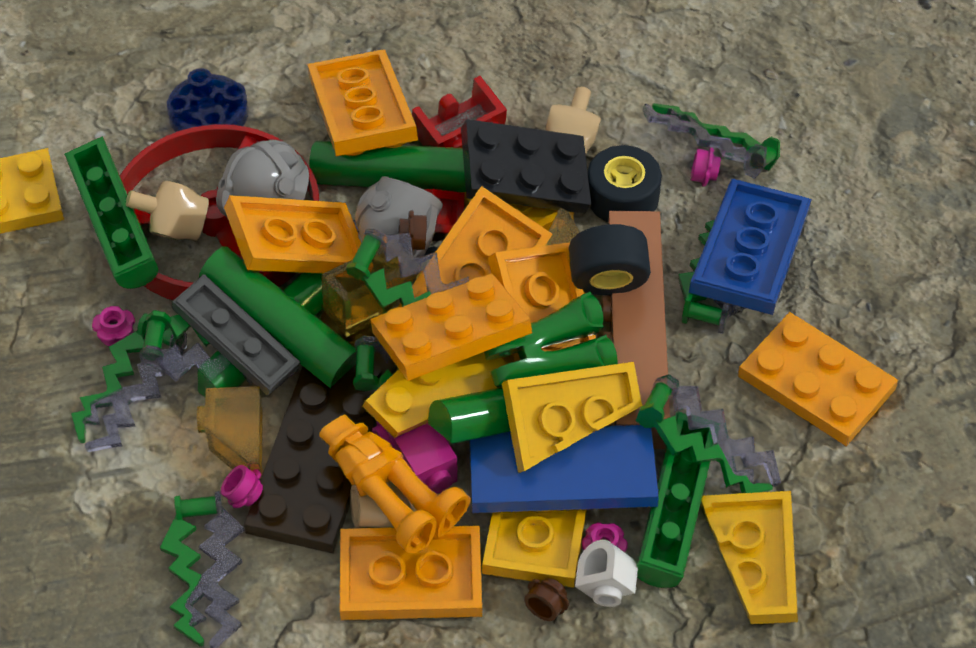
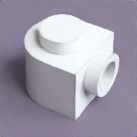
(606, 573)

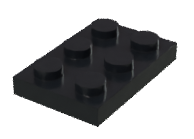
(526, 165)

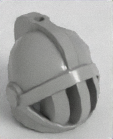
(264, 171)
(391, 200)

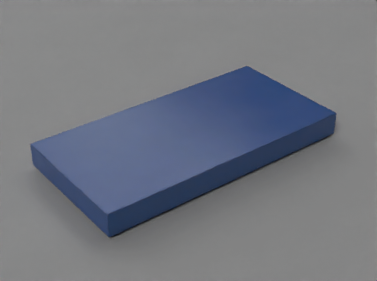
(750, 246)
(597, 472)

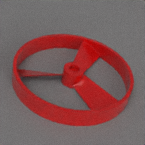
(215, 222)

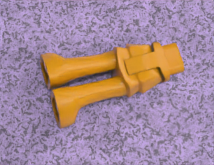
(371, 463)

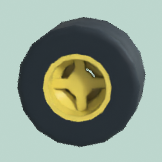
(623, 181)
(609, 259)

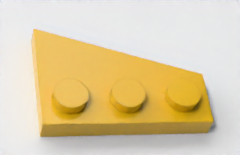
(405, 404)
(564, 407)
(758, 551)

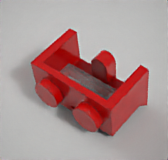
(445, 128)

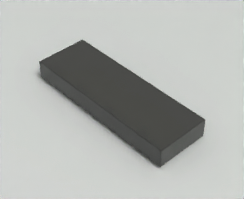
(235, 334)

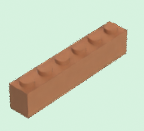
(639, 317)

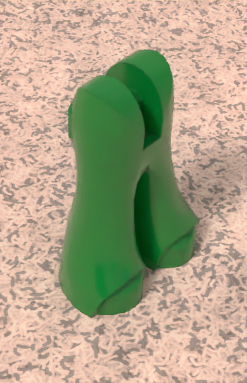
(573, 321)

